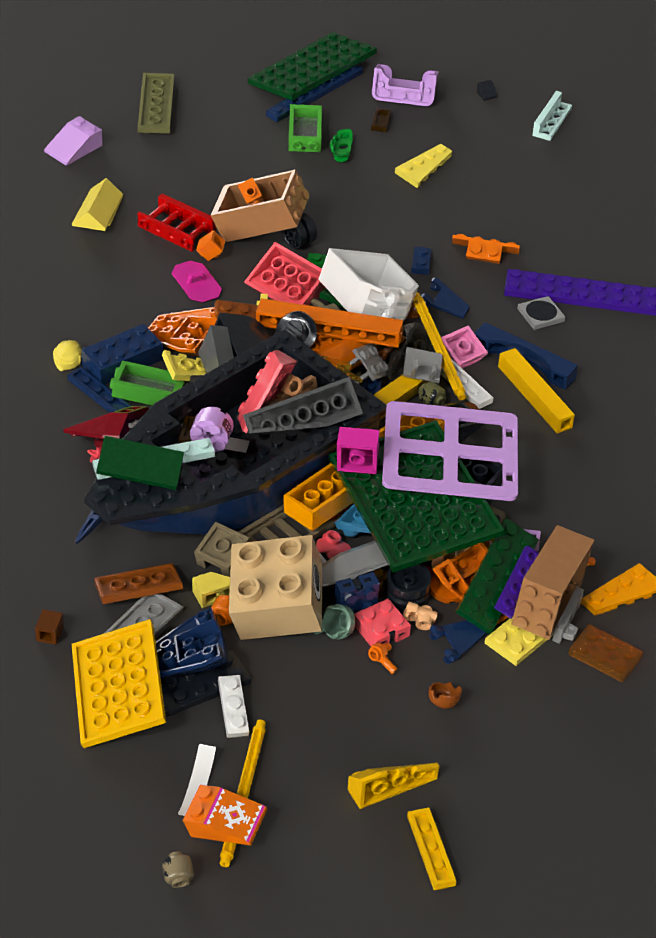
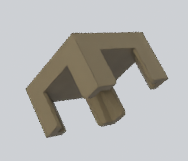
(216, 547)

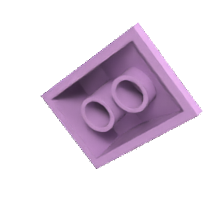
(75, 141)

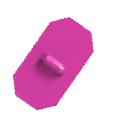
(196, 281)

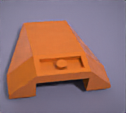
(184, 329)

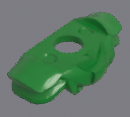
(342, 138)

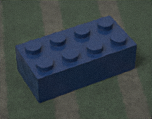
(133, 345)

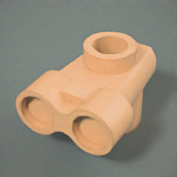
(422, 615)

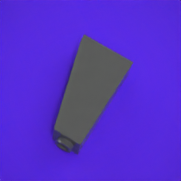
(215, 348)

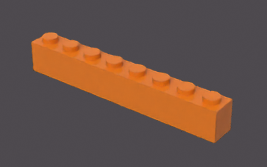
(336, 322)

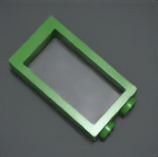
(305, 128)
(142, 383)

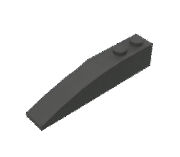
(308, 410)

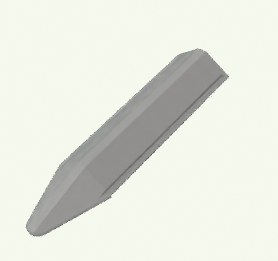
(352, 563)

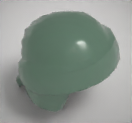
(338, 621)

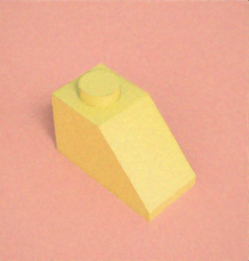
(210, 586)

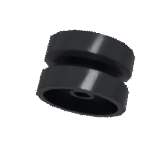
(408, 586)

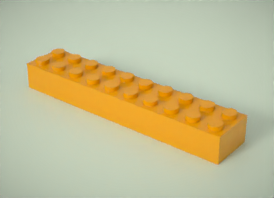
(324, 493)

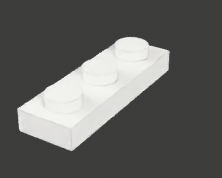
(233, 706)

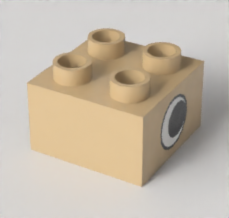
(276, 587)

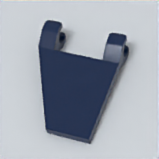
(446, 300)
(461, 637)

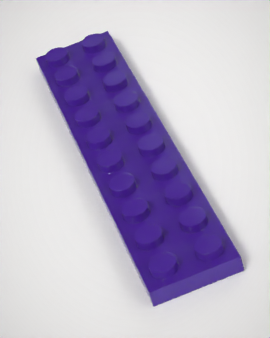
(581, 291)

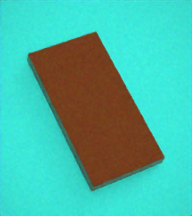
(138, 583)

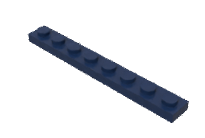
(282, 109)

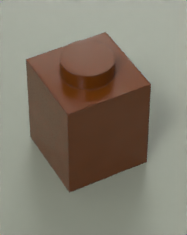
(49, 627)

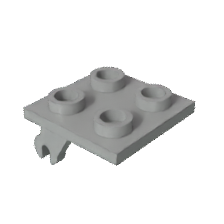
(371, 360)
(422, 365)

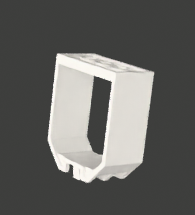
(368, 283)

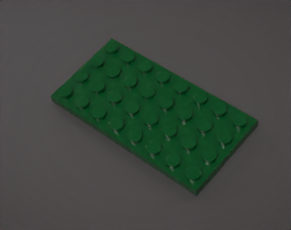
(312, 66)

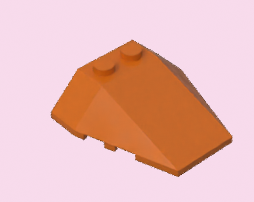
(460, 570)

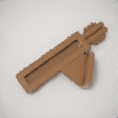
(292, 388)

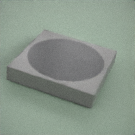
(541, 312)

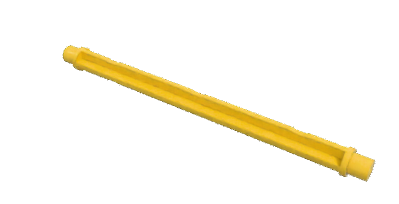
(439, 347)
(245, 782)

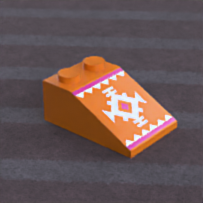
(223, 816)

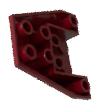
(112, 424)

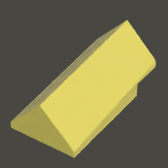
(99, 206)

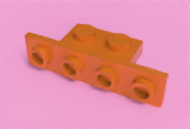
(483, 249)

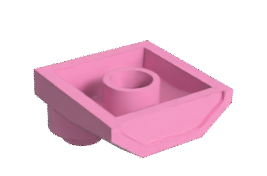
(464, 347)

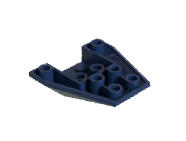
(192, 646)

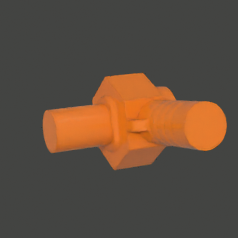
(379, 652)

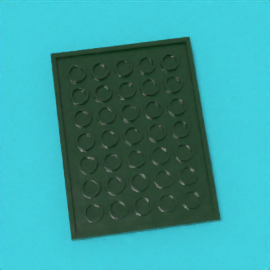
(414, 524)

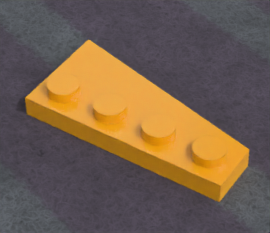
(623, 589)

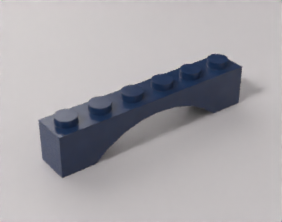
(555, 368)

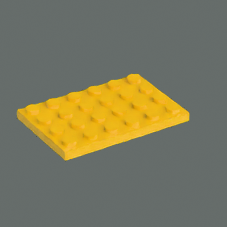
(117, 683)

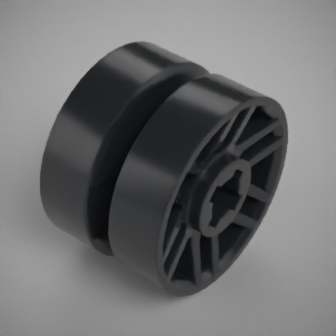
(302, 234)

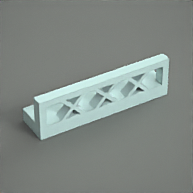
(547, 117)

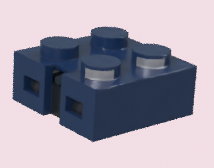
(357, 592)

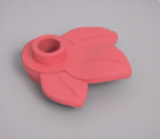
(331, 544)

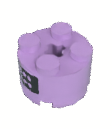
(213, 425)

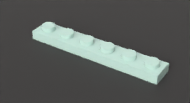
(192, 451)

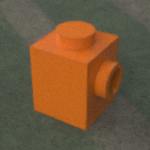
(250, 192)
(210, 245)

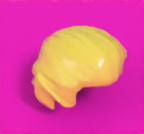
(67, 355)

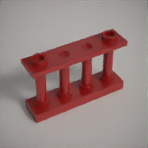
(181, 211)

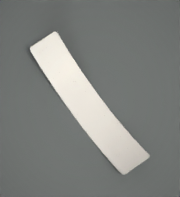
(200, 774)

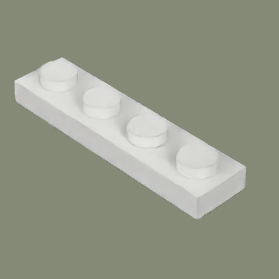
(473, 391)

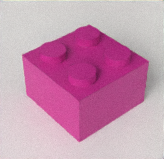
(357, 450)

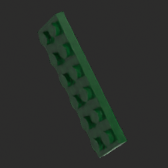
(492, 576)

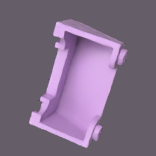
(404, 91)

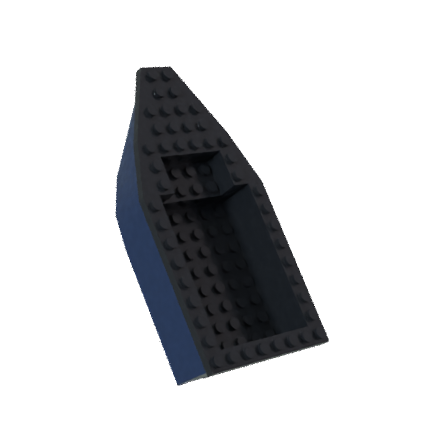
(232, 485)

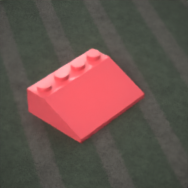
(286, 277)
(268, 385)

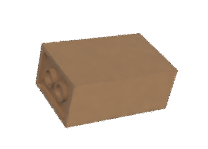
(279, 208)
(552, 581)

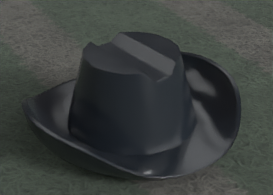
(300, 326)

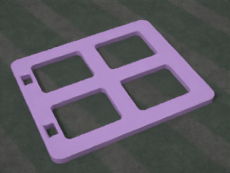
(451, 451)

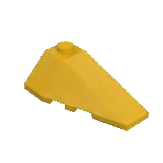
(385, 782)

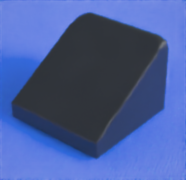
(486, 90)

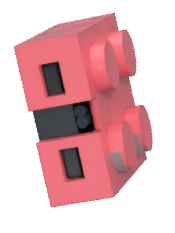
(382, 623)

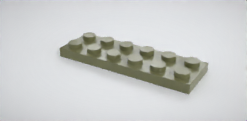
(156, 103)

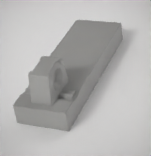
(564, 628)

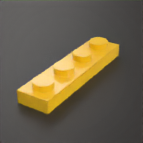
(431, 849)

